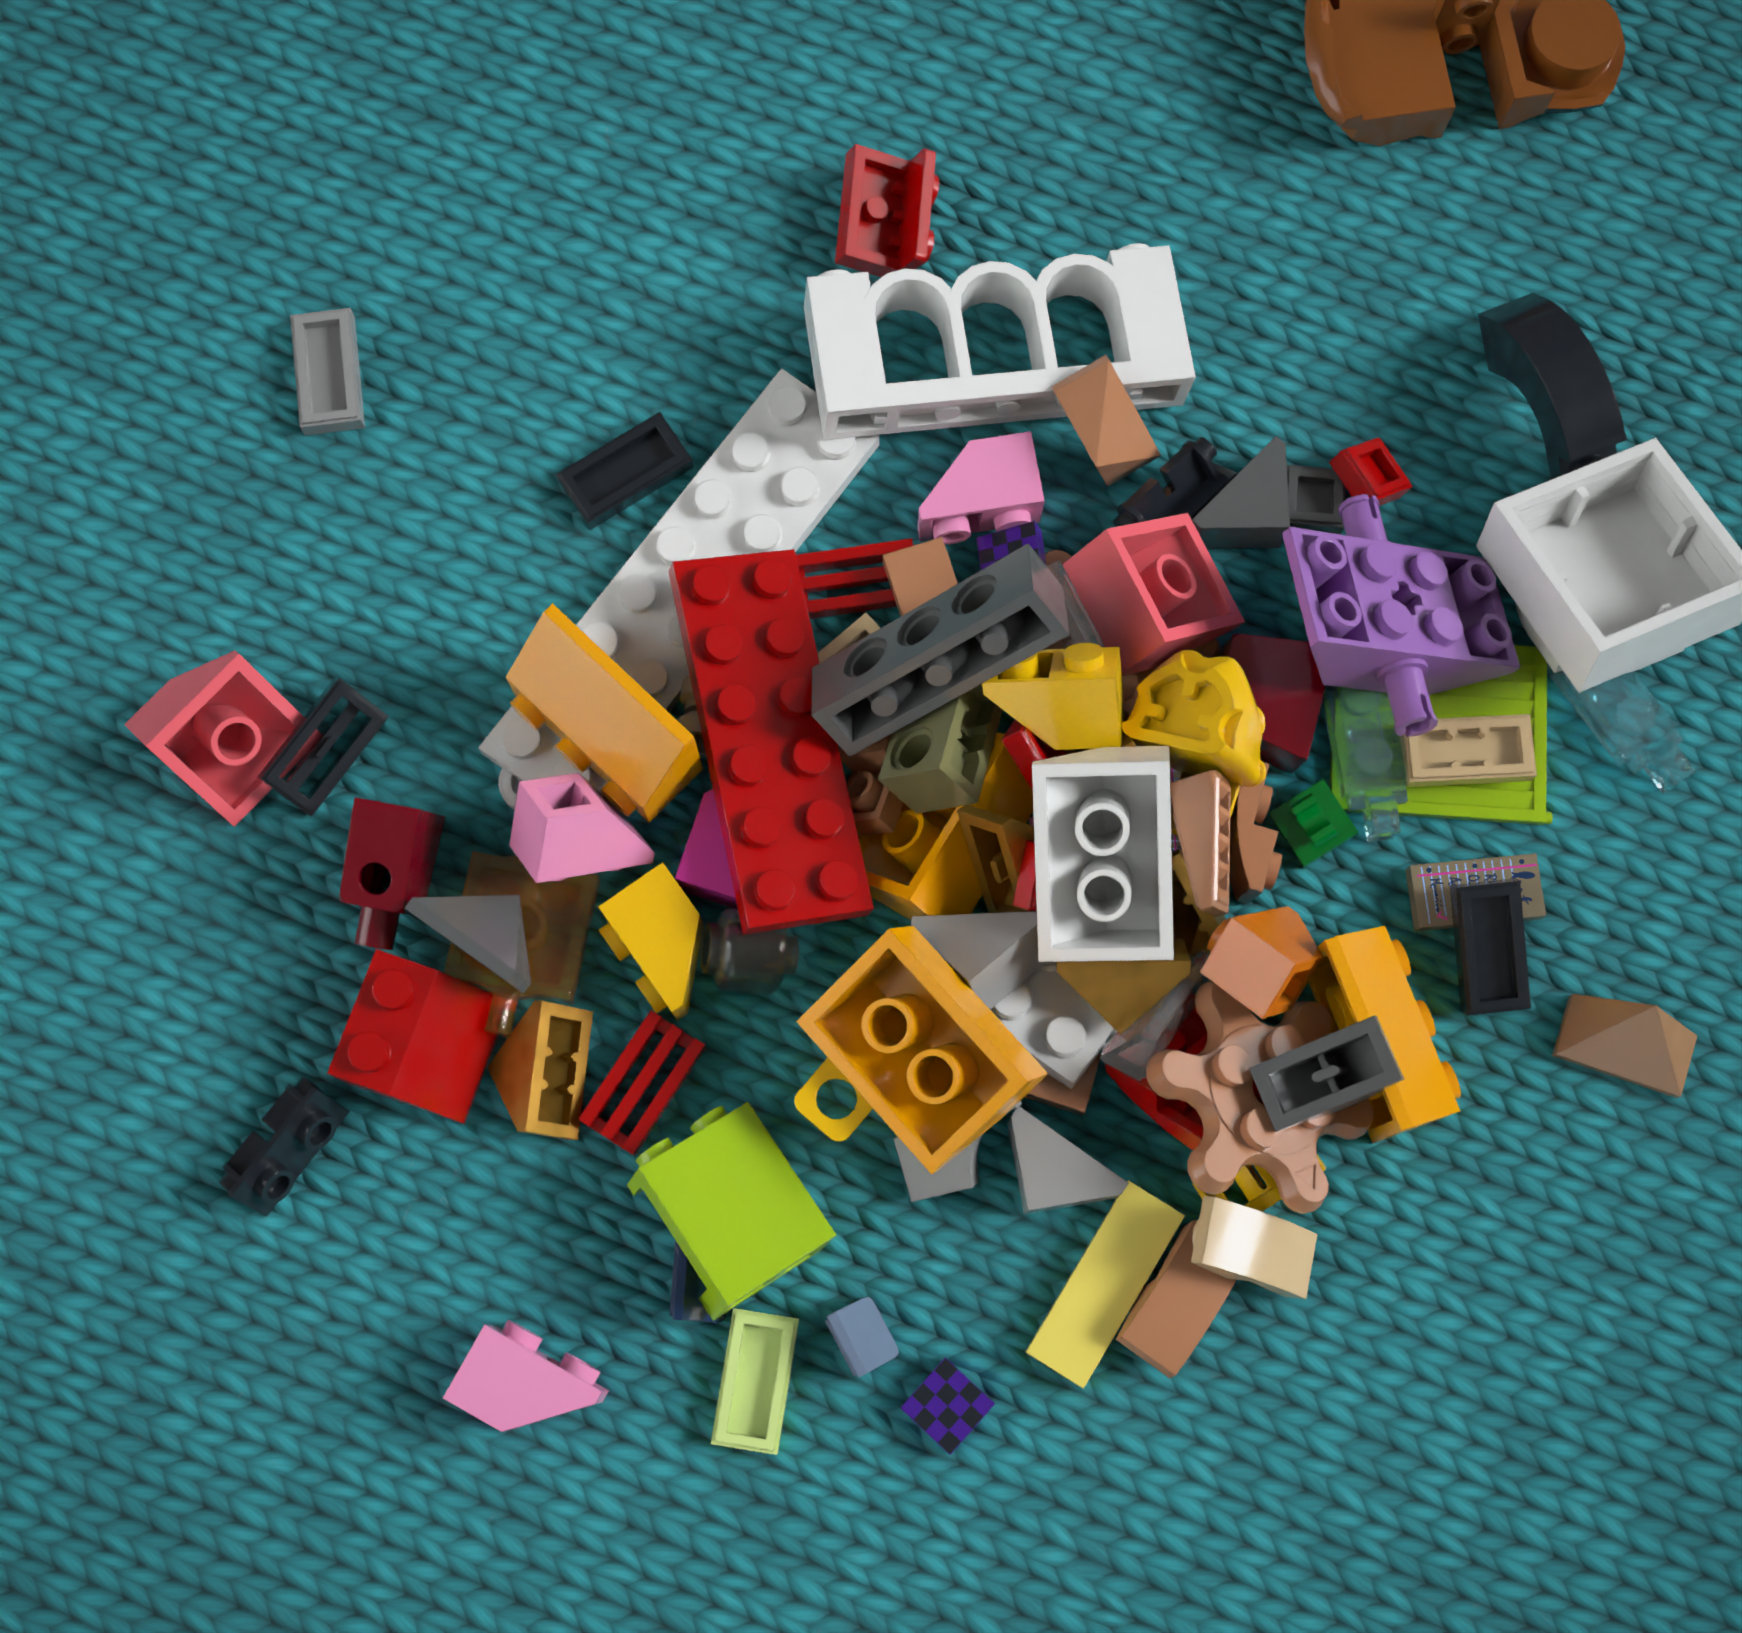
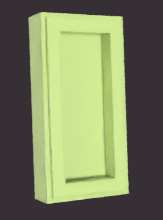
(755, 1381)

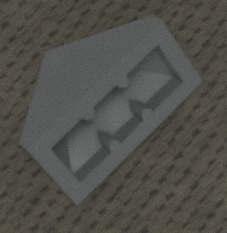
(482, 927)

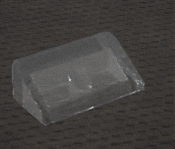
(1157, 1026)

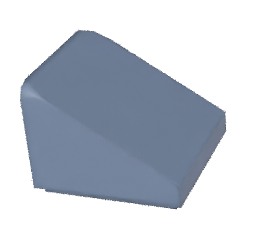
(862, 1336)

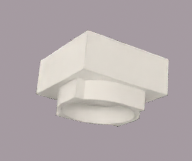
(1615, 565)

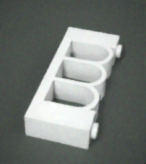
(1131, 289)

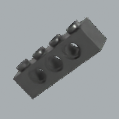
(939, 650)

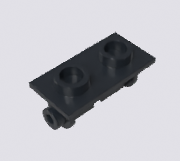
(1190, 486)
(266, 1170)

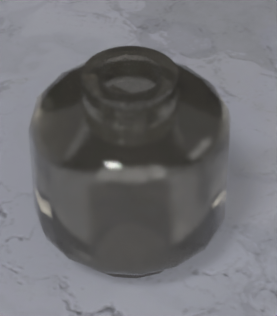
(749, 961)

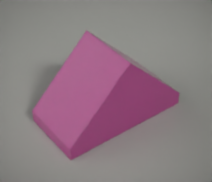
(704, 863)

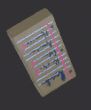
(1431, 883)

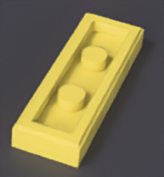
(1104, 1284)

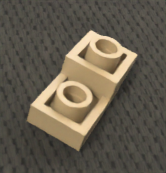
(1253, 1247)

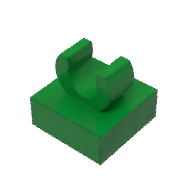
(1313, 823)

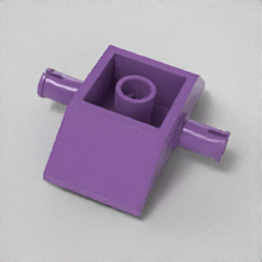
(1397, 614)

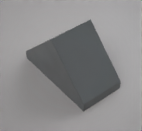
(1251, 507)
(1327, 1074)

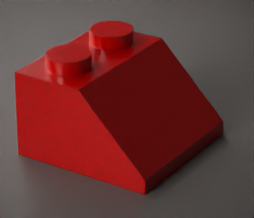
(416, 1037)

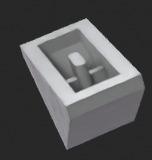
(985, 949)
(1055, 1171)

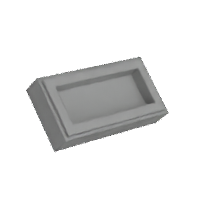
(327, 371)

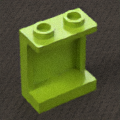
(732, 1205)

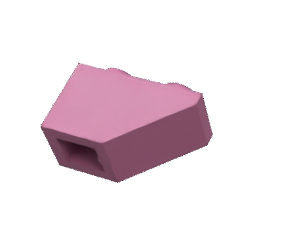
(985, 489)
(572, 830)
(516, 1384)

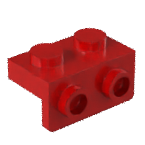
(886, 211)

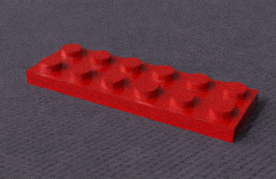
(768, 759)

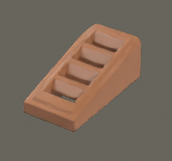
(1203, 827)

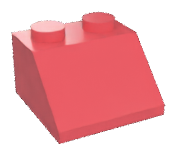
(1152, 591)

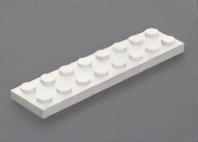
(751, 496)

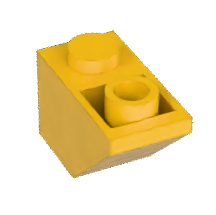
(1065, 696)
(661, 933)

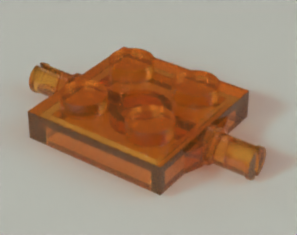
(555, 929)

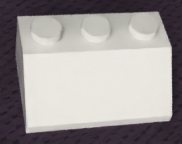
(1104, 855)

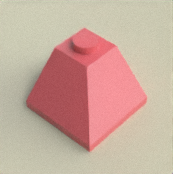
(220, 732)

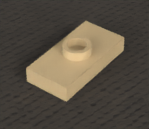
(1471, 752)

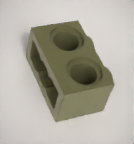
(943, 754)

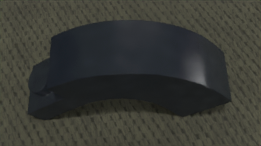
(1559, 376)

